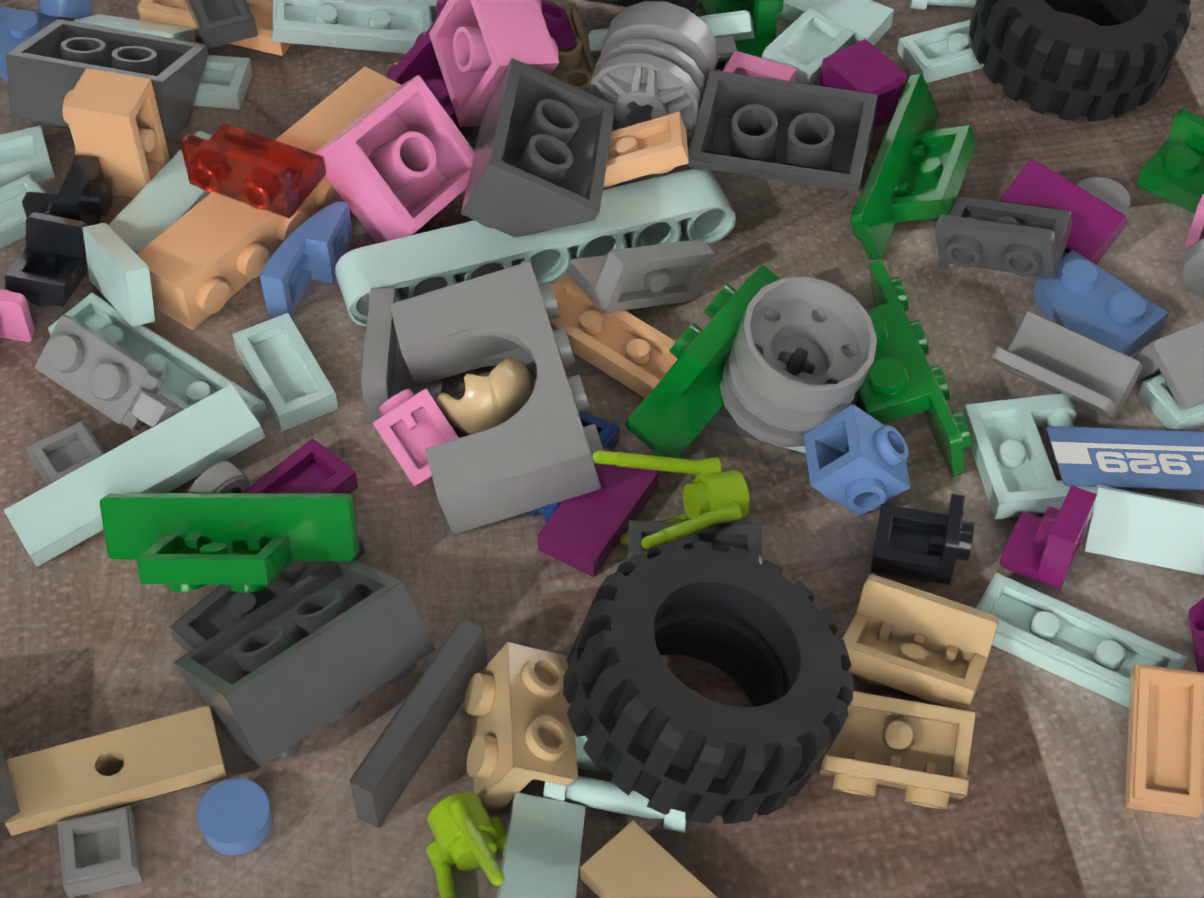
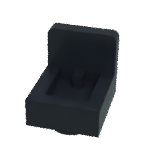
(82, 195)
(51, 262)
(922, 542)

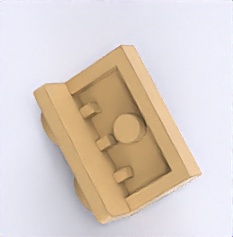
(919, 643)
(519, 724)
(902, 748)

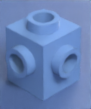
(857, 460)

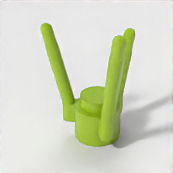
(709, 500)
(465, 838)

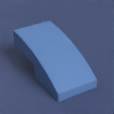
(306, 255)

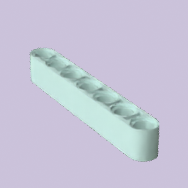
(631, 215)

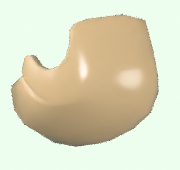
(489, 398)

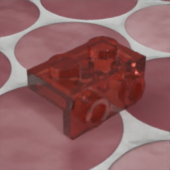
(252, 169)

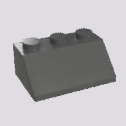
(57, 56)
(783, 131)
(538, 155)
(307, 657)

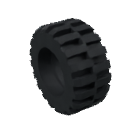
(1078, 65)
(672, 740)

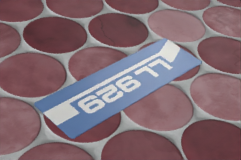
(1129, 457)

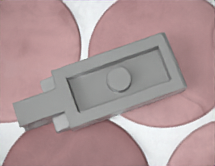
(105, 375)

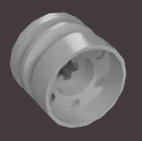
(654, 64)
(796, 359)

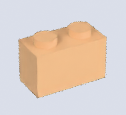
(119, 124)

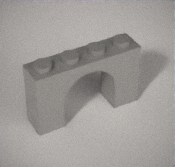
(542, 449)

